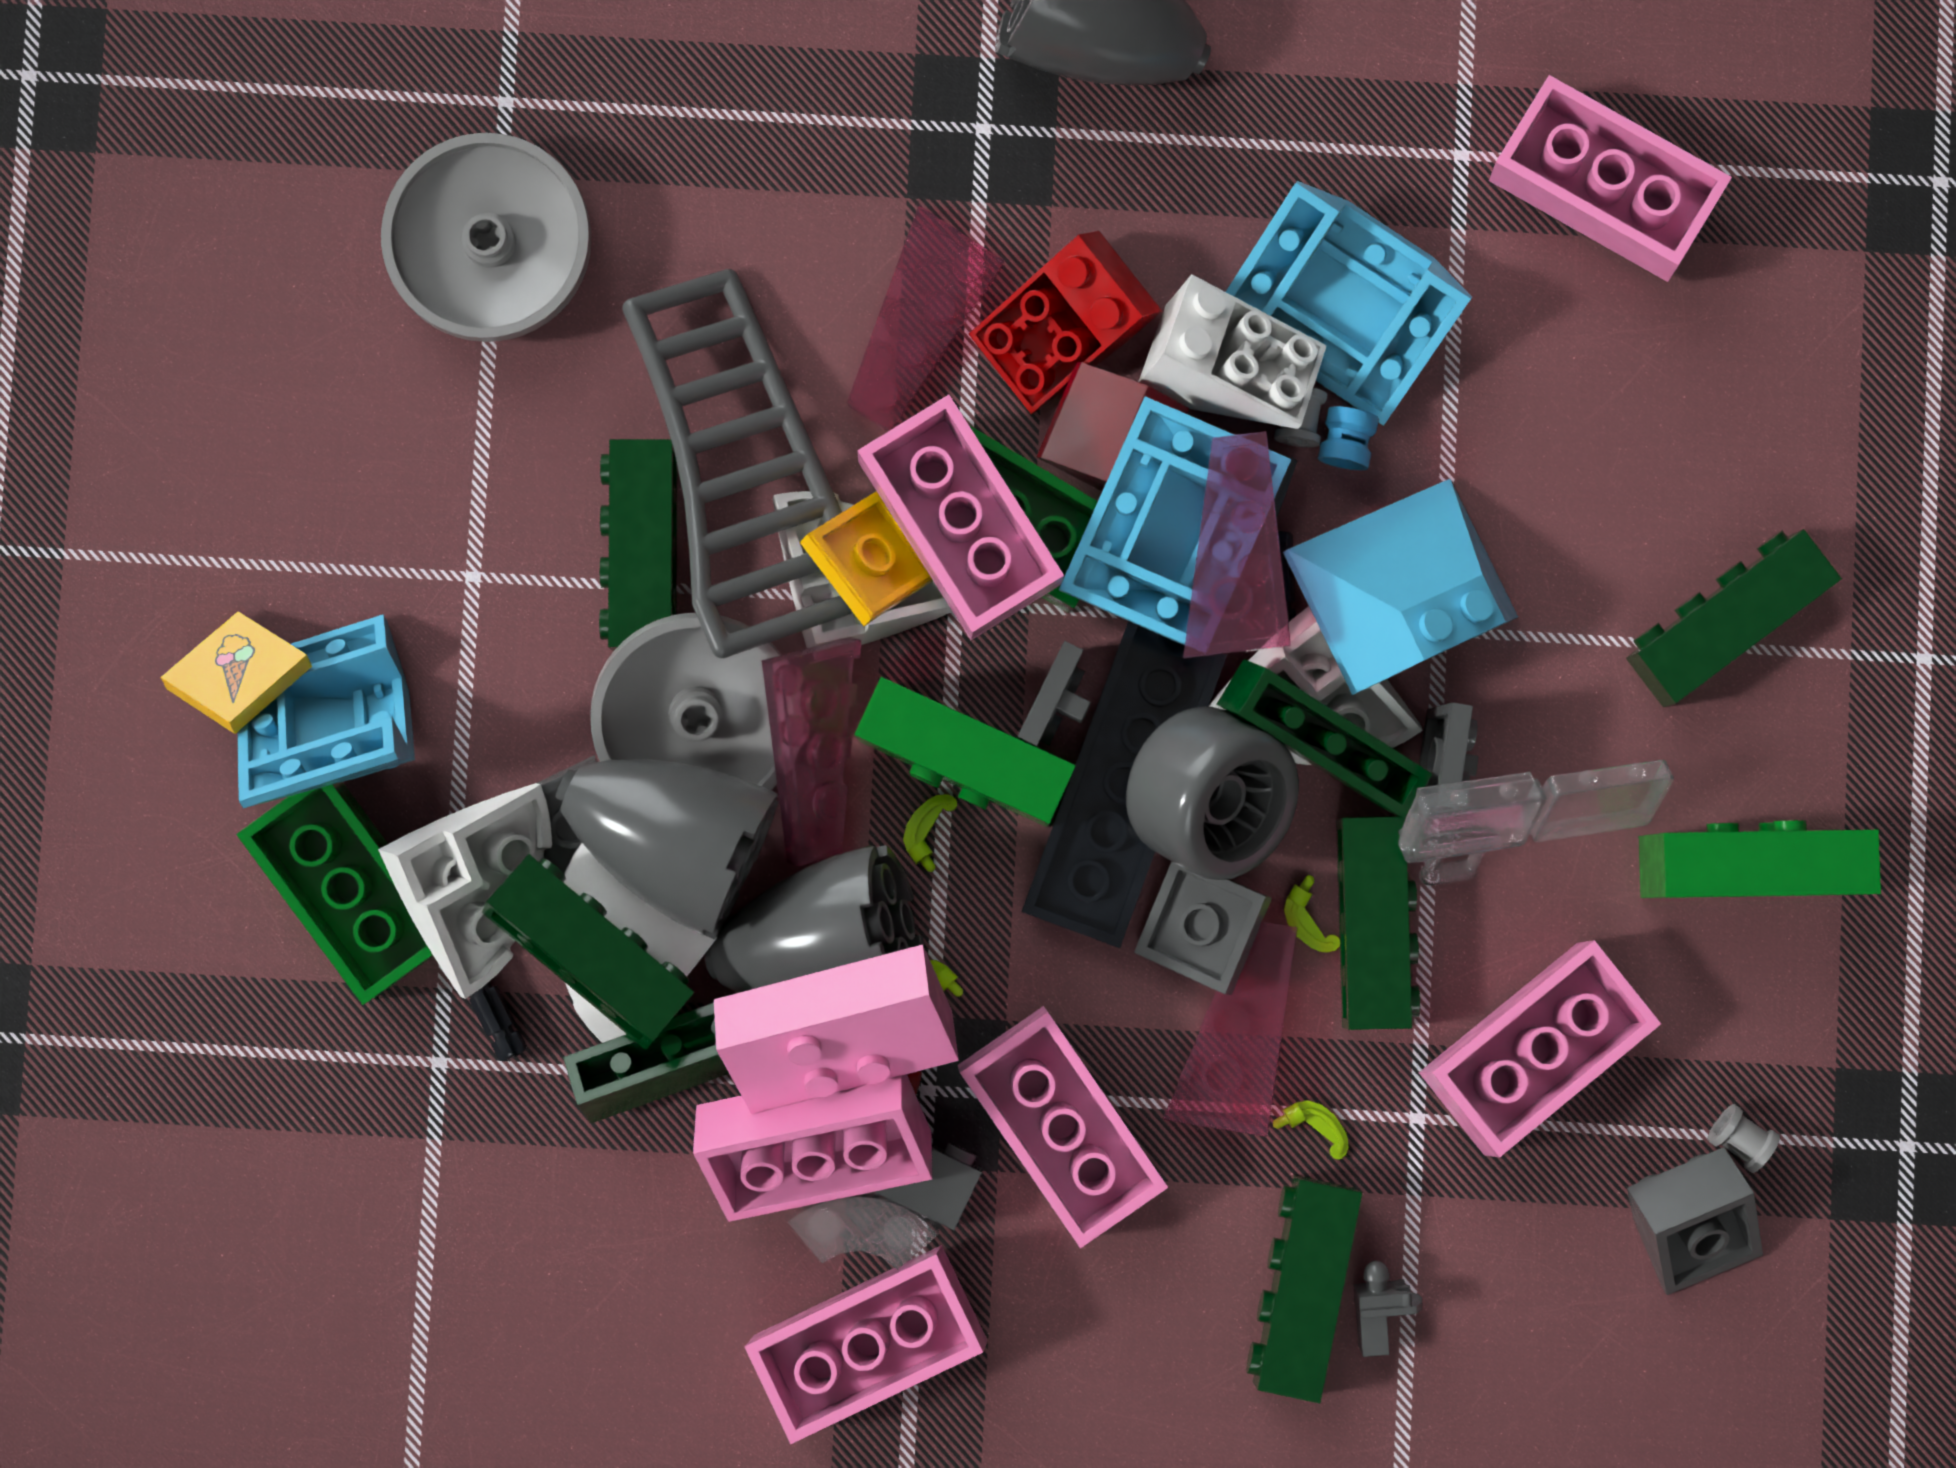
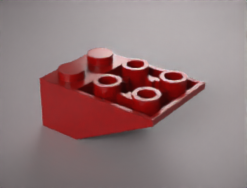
(1065, 314)

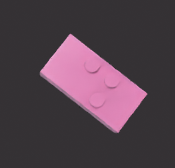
(1609, 178)
(960, 517)
(835, 1030)
(1539, 1048)
(1062, 1127)
(812, 1148)
(866, 1344)

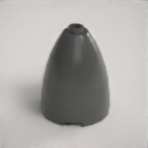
(1106, 39)
(671, 832)
(817, 921)

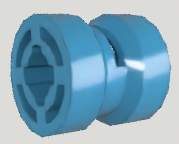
(1348, 438)

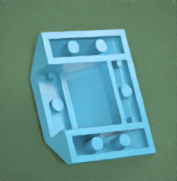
(1355, 290)
(1147, 522)
(1400, 585)
(333, 721)

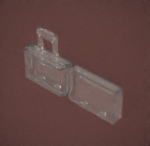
(1508, 808)

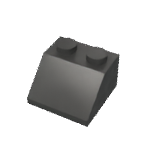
(1696, 1220)

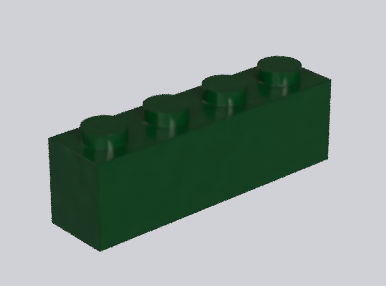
(641, 536)
(1733, 617)
(1324, 738)
(1375, 925)
(587, 950)
(625, 1075)
(1305, 1288)

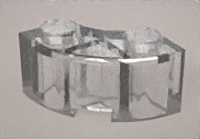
(866, 1225)

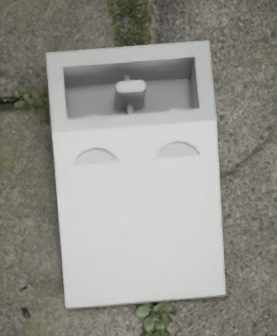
(1231, 358)

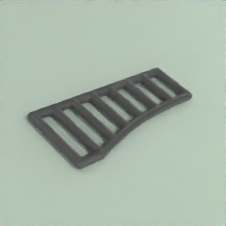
(686, 446)

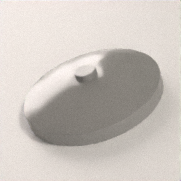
(486, 237)
(682, 704)

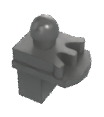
(1375, 1302)

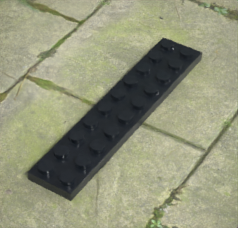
(1093, 855)

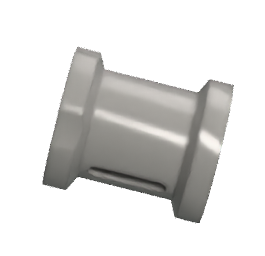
(1306, 434)
(1743, 1138)

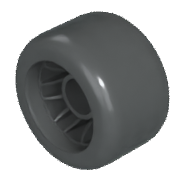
(1212, 793)

